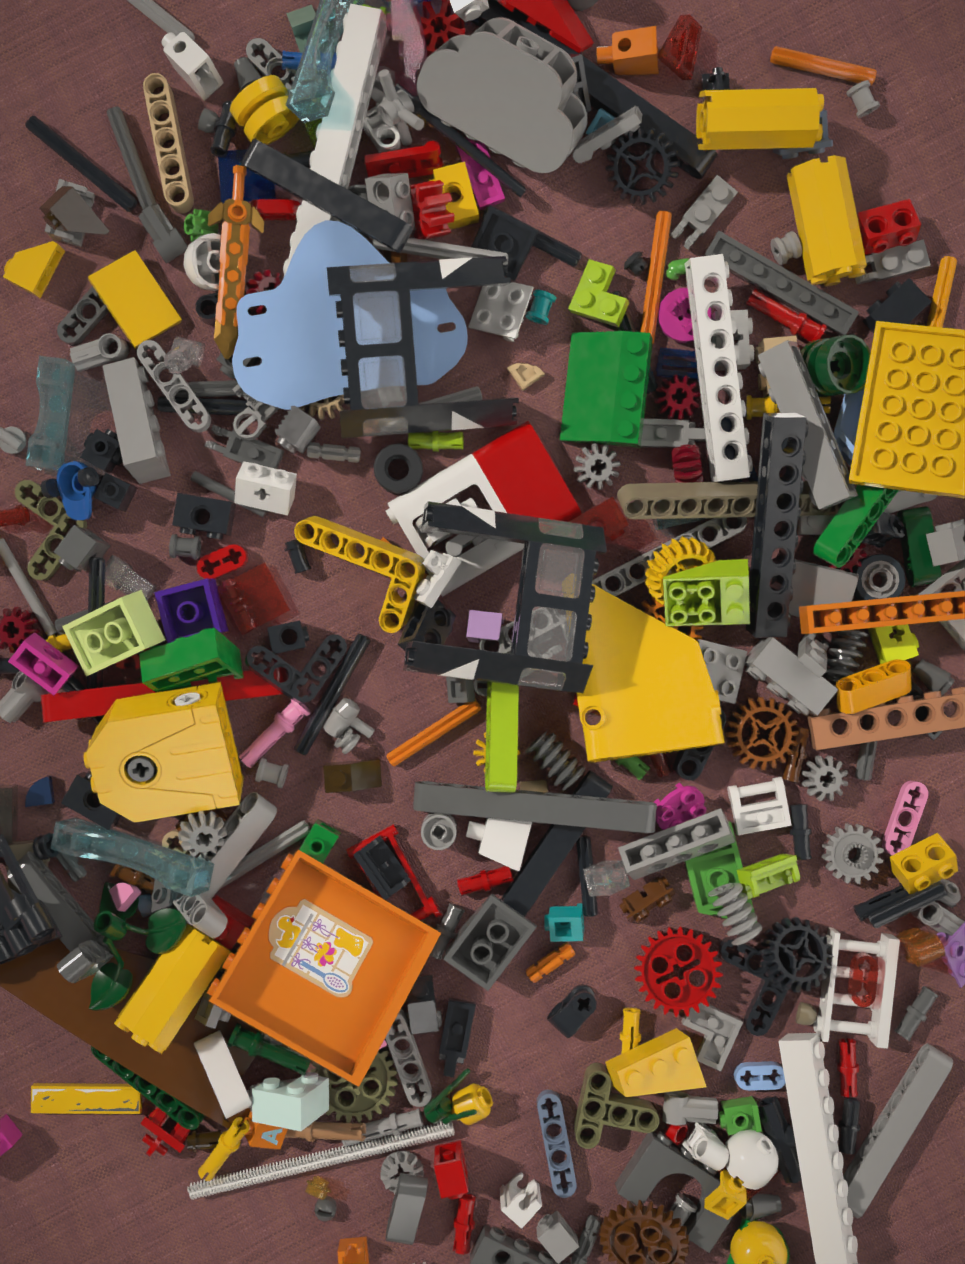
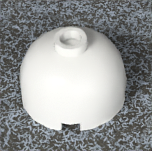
(202, 261)
(751, 1158)

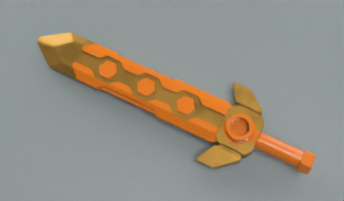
(233, 259)

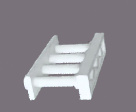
(879, 1026)

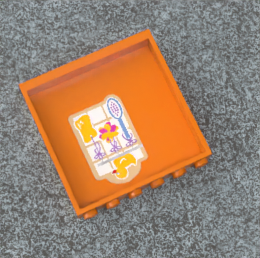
(324, 967)

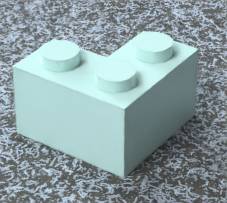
(290, 1104)

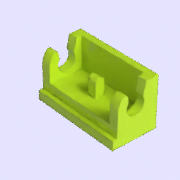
(768, 874)

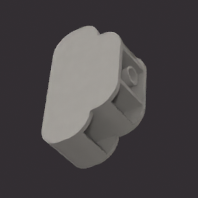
(507, 93)

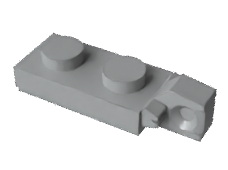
(670, 433)

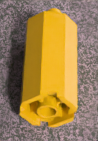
(759, 118)
(826, 221)
(172, 989)

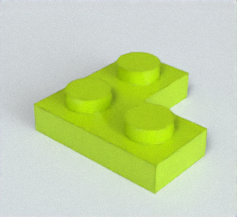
(592, 297)

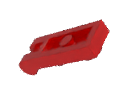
(406, 161)

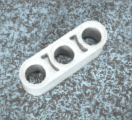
(223, 1074)

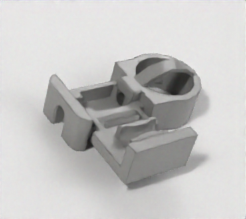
(260, 412)

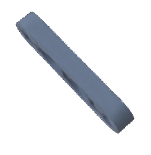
(556, 1143)

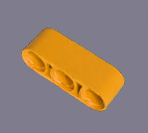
(873, 686)

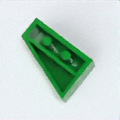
(190, 660)

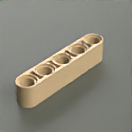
(162, 132)

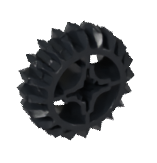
(662, 179)
(787, 973)

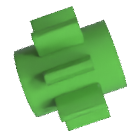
(197, 224)

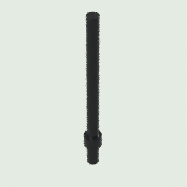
(465, 145)

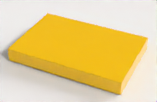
(134, 299)

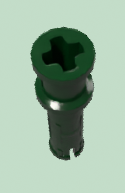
(257, 1045)

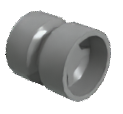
(438, 830)

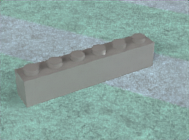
(795, 393)

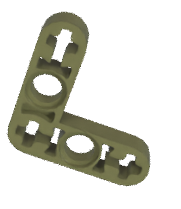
(59, 522)

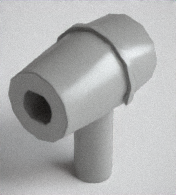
(344, 716)

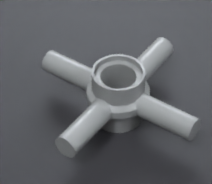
(396, 108)

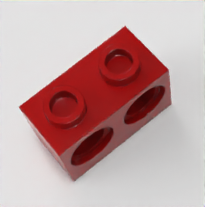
(888, 226)

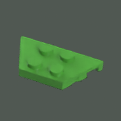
(712, 871)

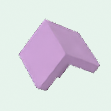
(484, 626)

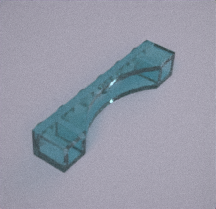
(312, 86)
(171, 868)

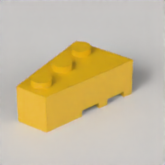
(657, 1066)

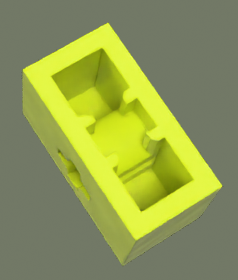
(901, 646)

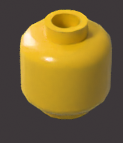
(471, 1098)

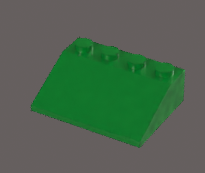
(606, 388)

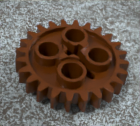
(643, 1235)

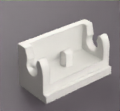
(520, 1203)

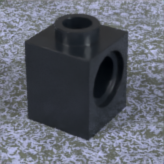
(115, 492)
(276, 642)

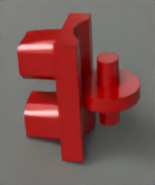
(174, 1138)

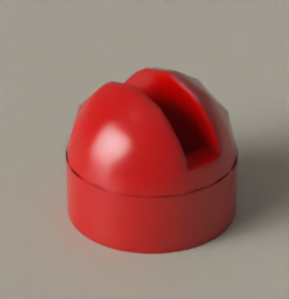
(676, 1133)

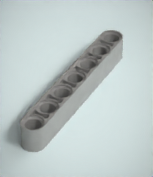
(895, 1126)

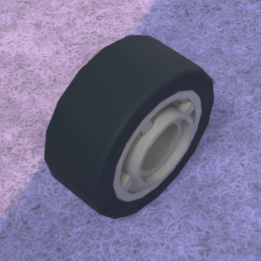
(890, 571)

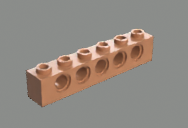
(908, 725)

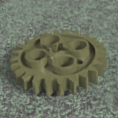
(364, 1099)

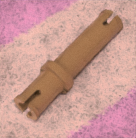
(330, 1131)

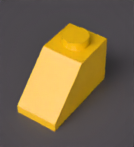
(34, 267)

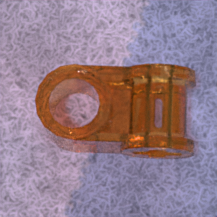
(921, 946)

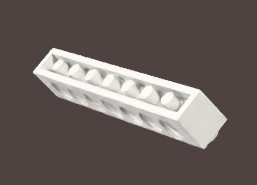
(716, 270)

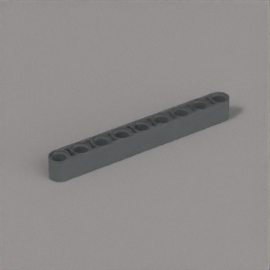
(536, 807)

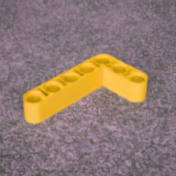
(371, 560)

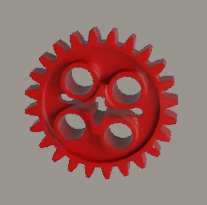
(689, 994)

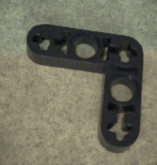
(295, 677)
(765, 985)

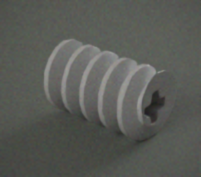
(737, 911)

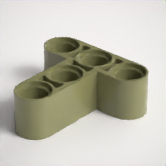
(607, 1103)

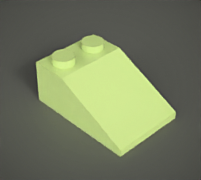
(113, 632)

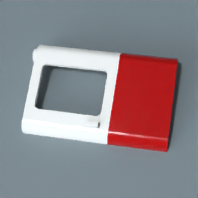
(514, 479)

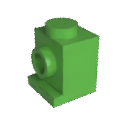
(739, 1107)

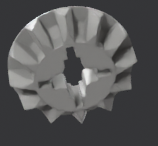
(390, 1166)

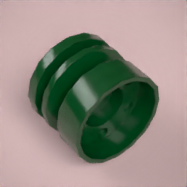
(837, 364)

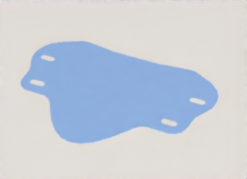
(301, 325)

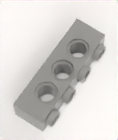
(676, 844)

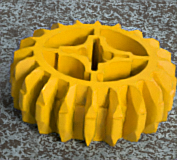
(672, 558)

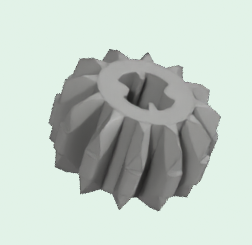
(589, 461)
(824, 788)
(195, 841)

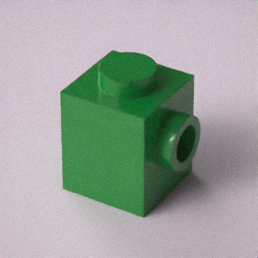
(320, 841)

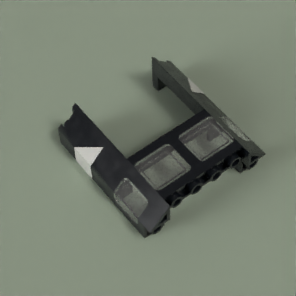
(382, 353)
(549, 607)

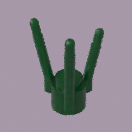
(440, 1107)

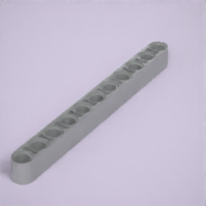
(622, 574)

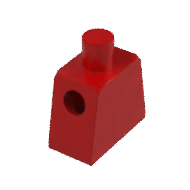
(235, 925)

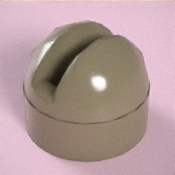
(806, 1014)

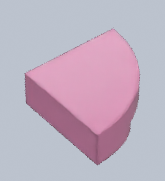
(124, 895)

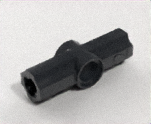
(781, 1136)

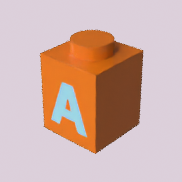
(264, 1135)

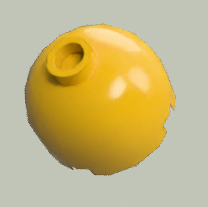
(758, 1245)

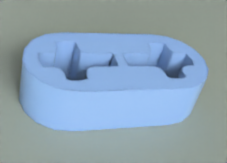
(760, 1082)

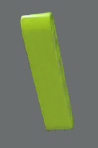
(501, 737)

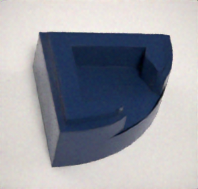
(40, 793)

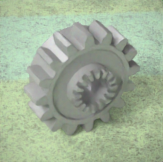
(862, 863)

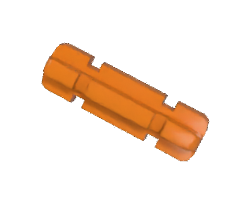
(550, 962)

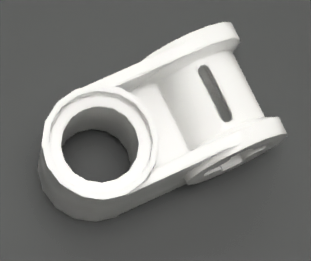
(379, 130)
(707, 1147)

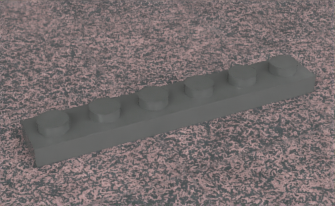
(783, 284)

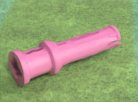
(282, 723)

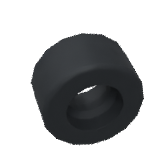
(393, 452)

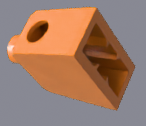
(632, 52)

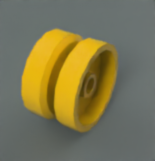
(263, 110)

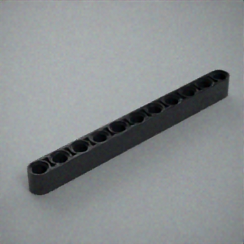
(617, 99)

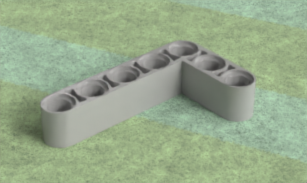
(243, 831)

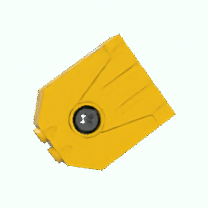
(166, 754)

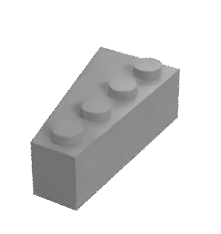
(135, 420)

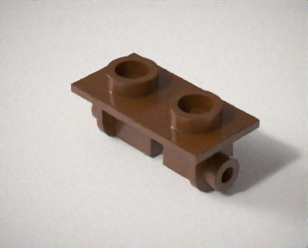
(639, 906)

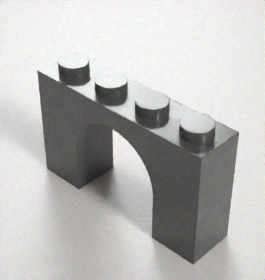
(659, 1158)

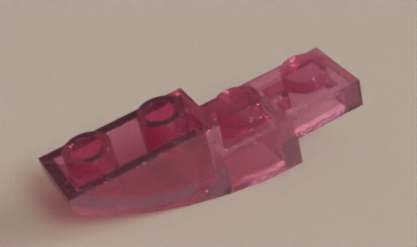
(407, 27)

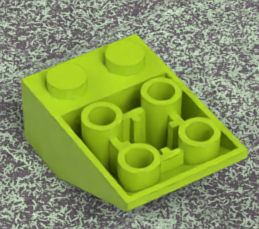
(708, 594)

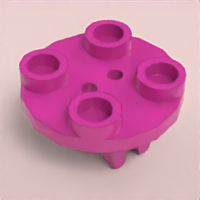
(671, 307)
(679, 806)

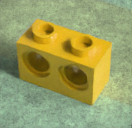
(923, 859)

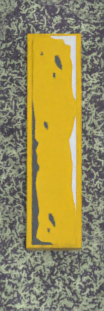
(85, 1098)

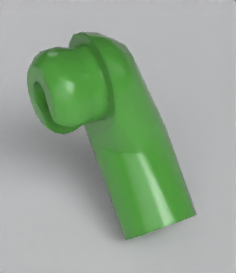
(676, 269)

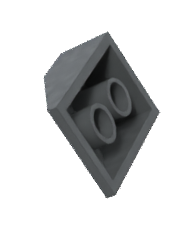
(488, 941)

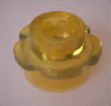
(318, 1187)

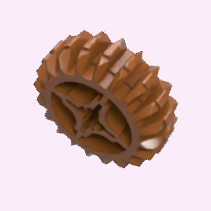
(771, 726)

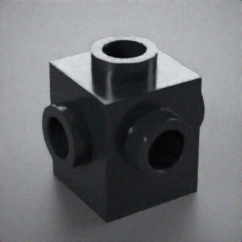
(102, 450)

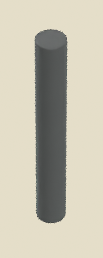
(221, 490)

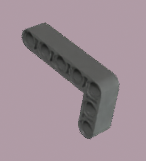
(85, 945)

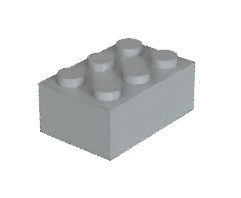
(788, 677)

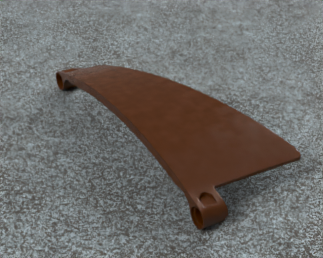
(176, 1071)

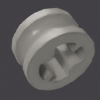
(347, 740)

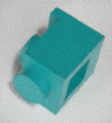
(565, 923)

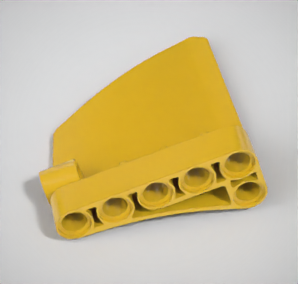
(645, 686)

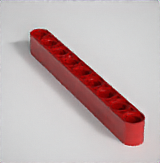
(99, 700)

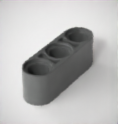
(406, 1209)

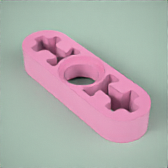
(916, 814)

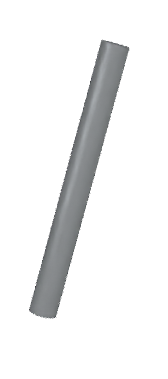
(26, 589)

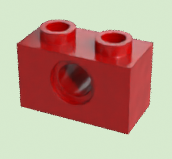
(451, 1170)

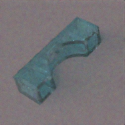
(55, 390)

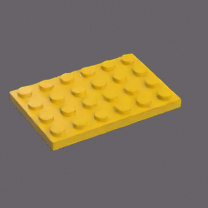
(913, 412)

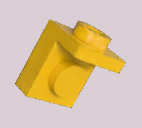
(727, 1197)

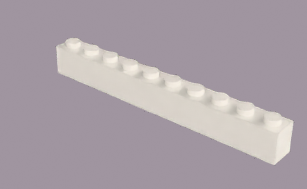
(341, 130)
(818, 1149)

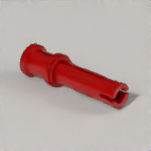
(797, 323)

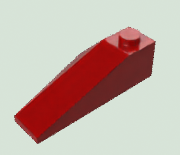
(556, 16)

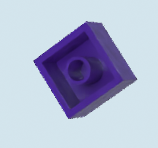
(190, 609)

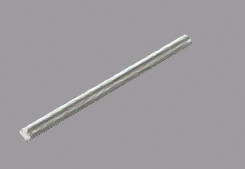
(321, 1160)

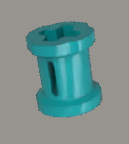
(540, 307)

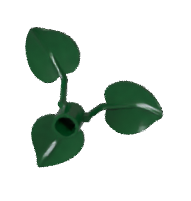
(112, 981)

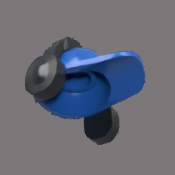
(76, 486)

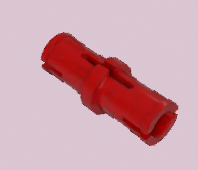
(485, 880)
(848, 1067)
(464, 1224)

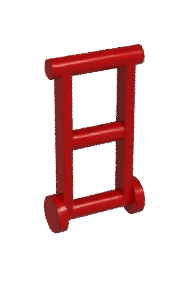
(430, 904)

